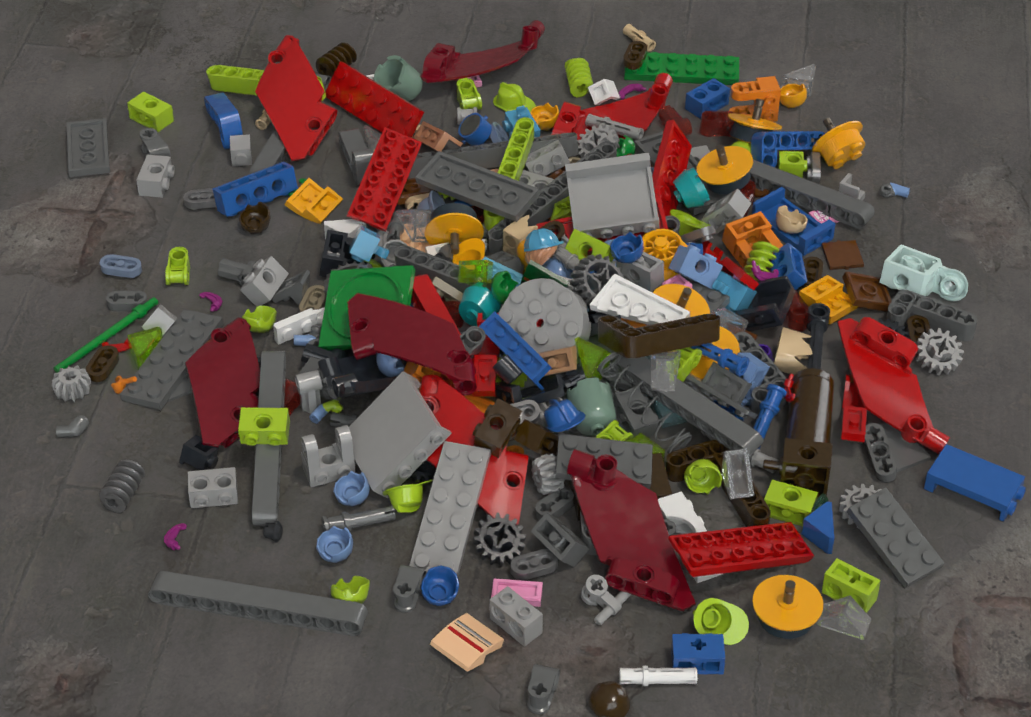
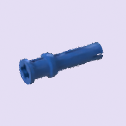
(725, 358)
(769, 408)

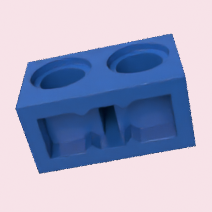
(707, 97)
(790, 264)

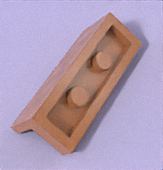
(434, 137)

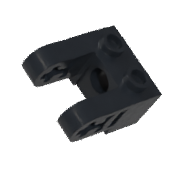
(337, 252)

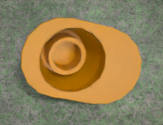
(470, 250)

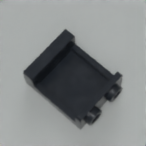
(769, 304)
(552, 384)

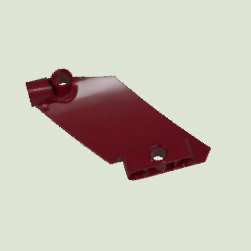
(448, 65)
(410, 335)
(223, 380)
(628, 532)

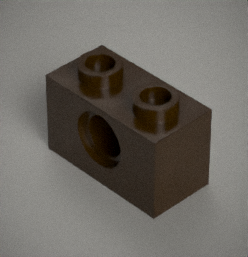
(499, 414)
(537, 438)

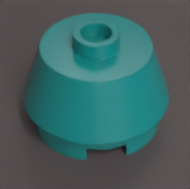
(690, 189)
(477, 300)

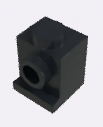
(199, 455)

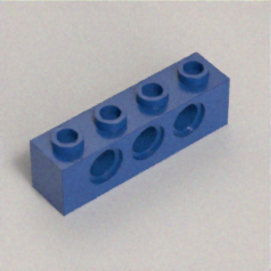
(226, 194)

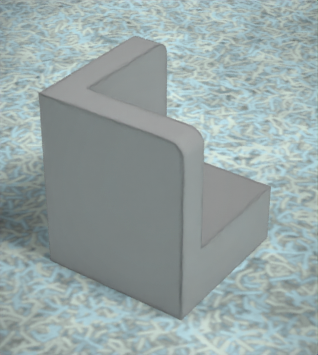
(846, 188)
(160, 318)

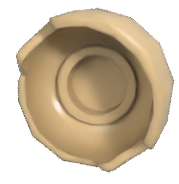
(790, 222)

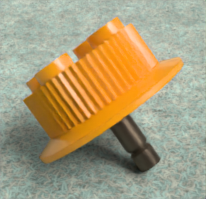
(840, 143)

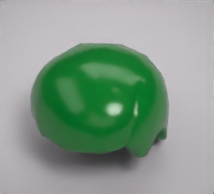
(626, 146)
(502, 286)

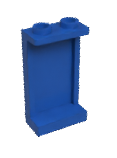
(805, 241)
(976, 480)

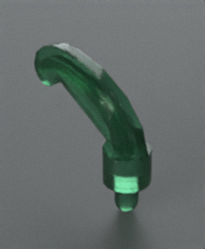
(820, 501)

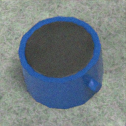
(475, 129)

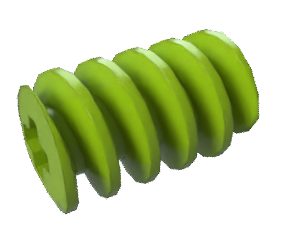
(578, 76)
(761, 255)

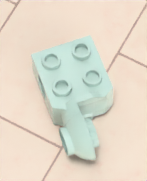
(922, 274)

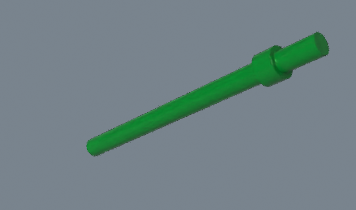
(137, 313)

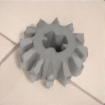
(71, 383)
(544, 474)

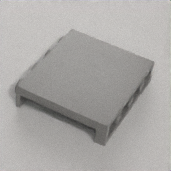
(612, 196)
(395, 434)

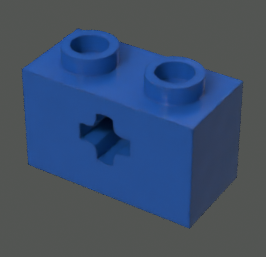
(699, 651)

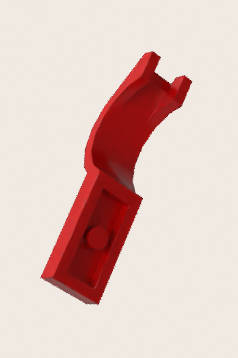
(729, 266)
(483, 363)
(853, 414)

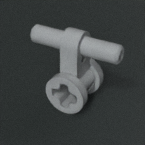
(602, 597)

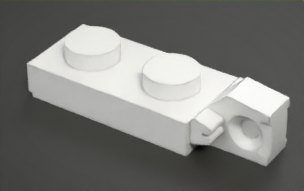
(297, 324)

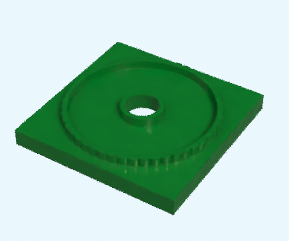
(383, 282)

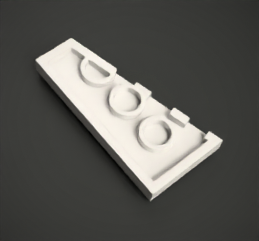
(635, 303)

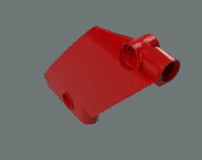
(293, 100)
(634, 111)
(885, 382)
(461, 418)

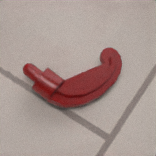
(120, 347)
(788, 384)

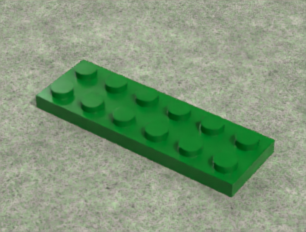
(687, 68)

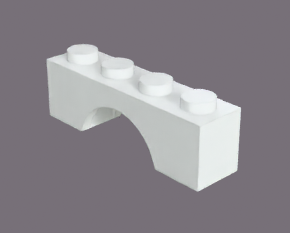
(681, 512)

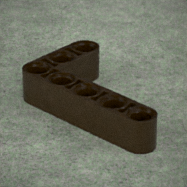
(659, 337)
(751, 509)

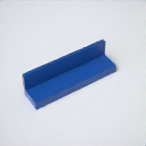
(516, 347)

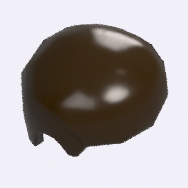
(255, 218)
(609, 700)

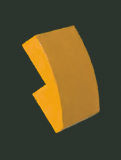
(313, 201)
(828, 292)

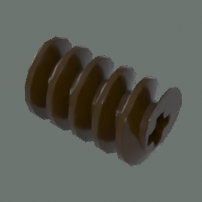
(329, 61)

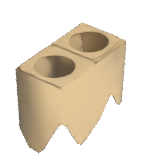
(515, 233)
(790, 349)

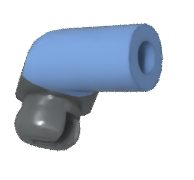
(893, 189)
(302, 340)

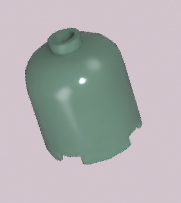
(399, 78)
(595, 402)

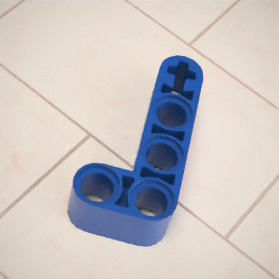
(224, 116)
(773, 143)

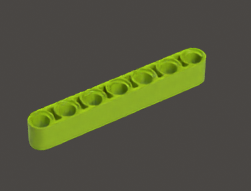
(237, 79)
(513, 160)

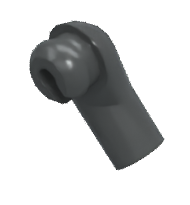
(75, 428)

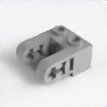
(330, 462)

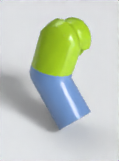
(324, 408)

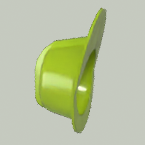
(512, 96)
(687, 222)
(406, 497)
(721, 618)

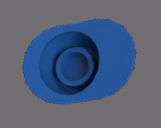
(562, 415)

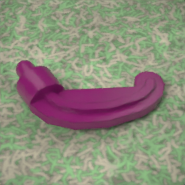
(627, 89)
(760, 275)
(214, 298)
(169, 538)

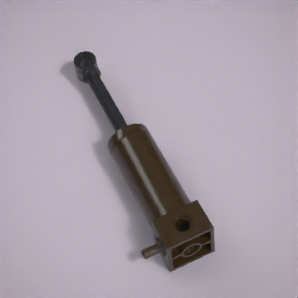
(809, 423)

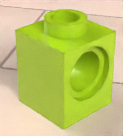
(792, 162)

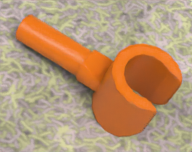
(121, 383)

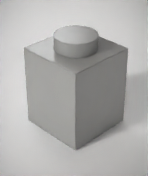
(241, 150)

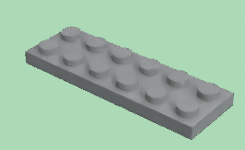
(451, 507)

